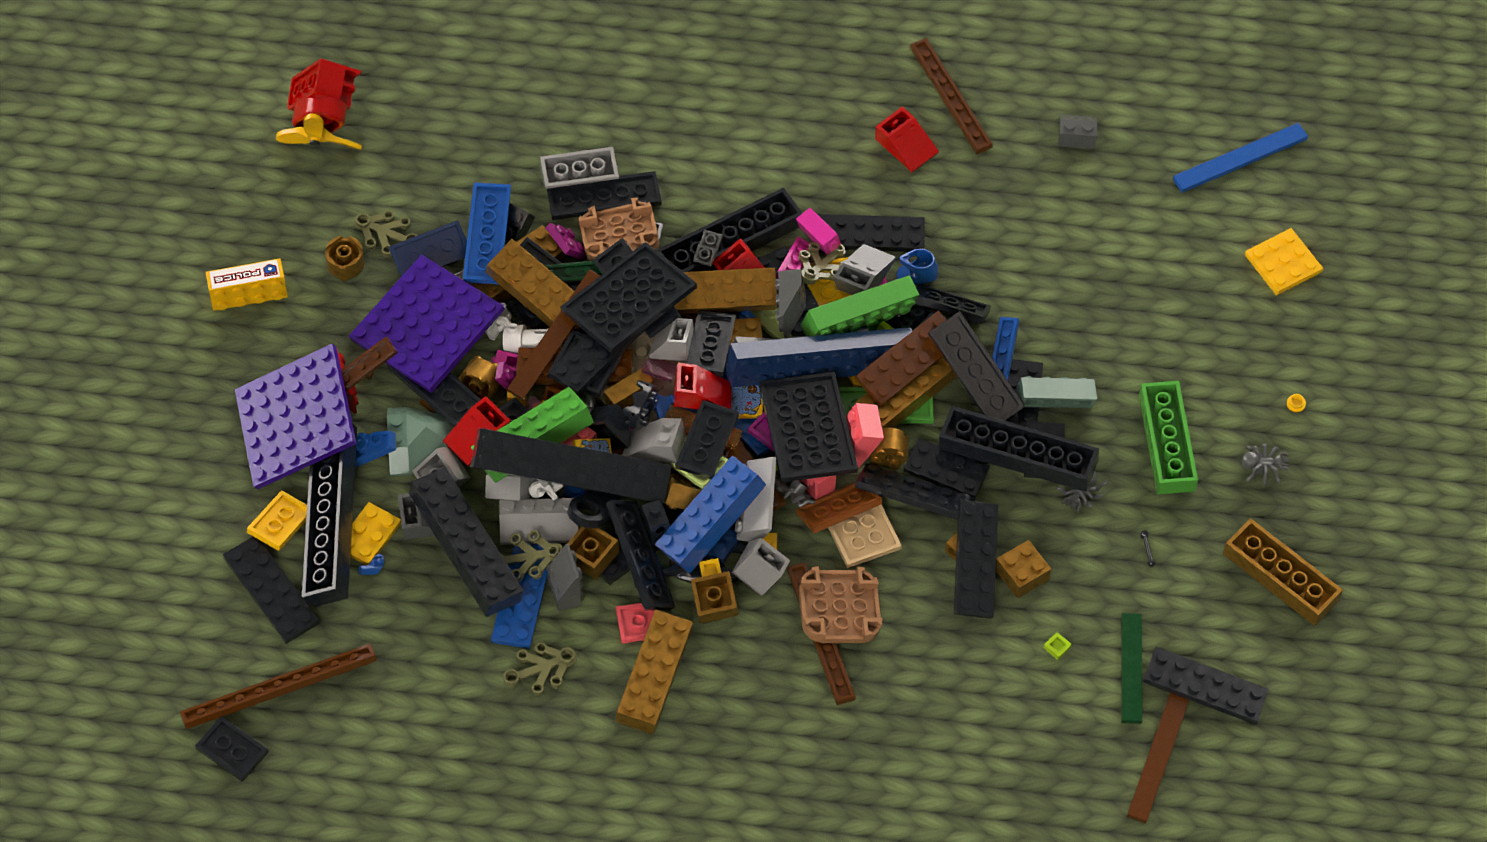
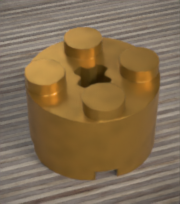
(344, 257)
(480, 377)
(891, 450)

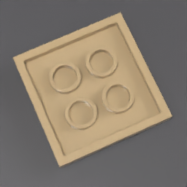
(865, 537)

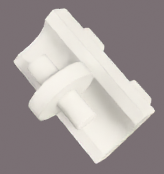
(499, 324)
(539, 488)

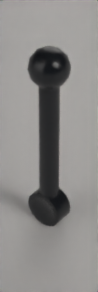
(1144, 535)

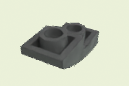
(708, 248)

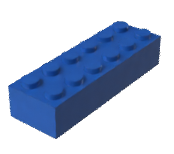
(710, 514)

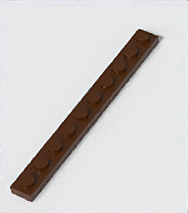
(278, 686)

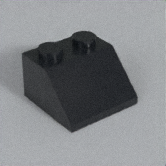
(610, 425)

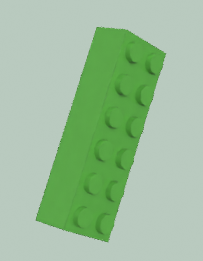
(861, 309)
(550, 421)
(1168, 437)

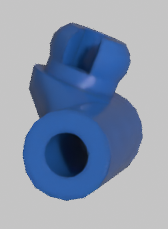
(374, 566)

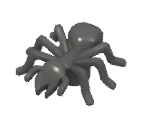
(1259, 462)
(795, 490)
(1074, 499)

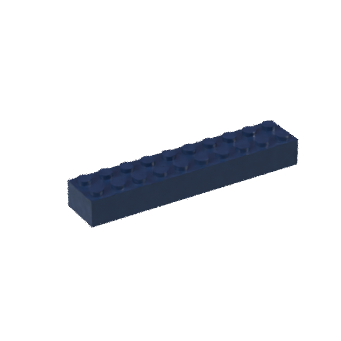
(791, 357)

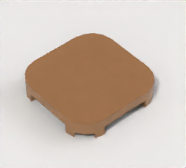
(605, 227)
(840, 605)

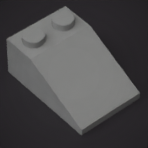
(657, 441)

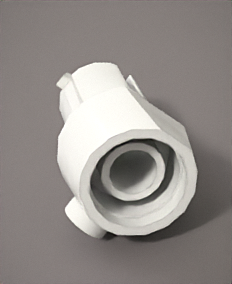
(519, 336)

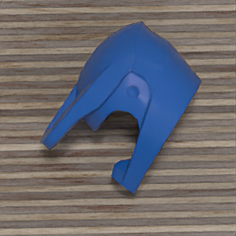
(922, 269)

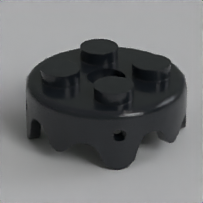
(644, 403)

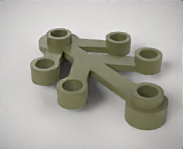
(382, 230)
(811, 275)
(532, 555)
(542, 666)

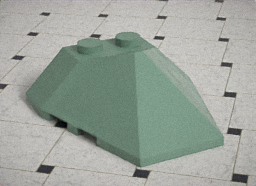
(416, 437)

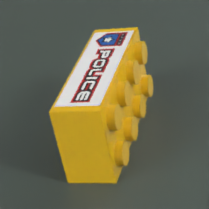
(246, 284)

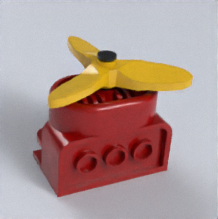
(320, 104)

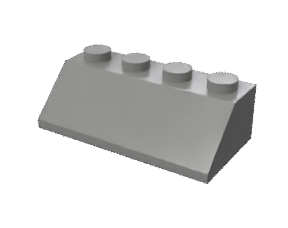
(578, 167)
(543, 515)
(757, 518)

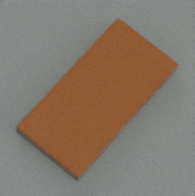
(837, 507)

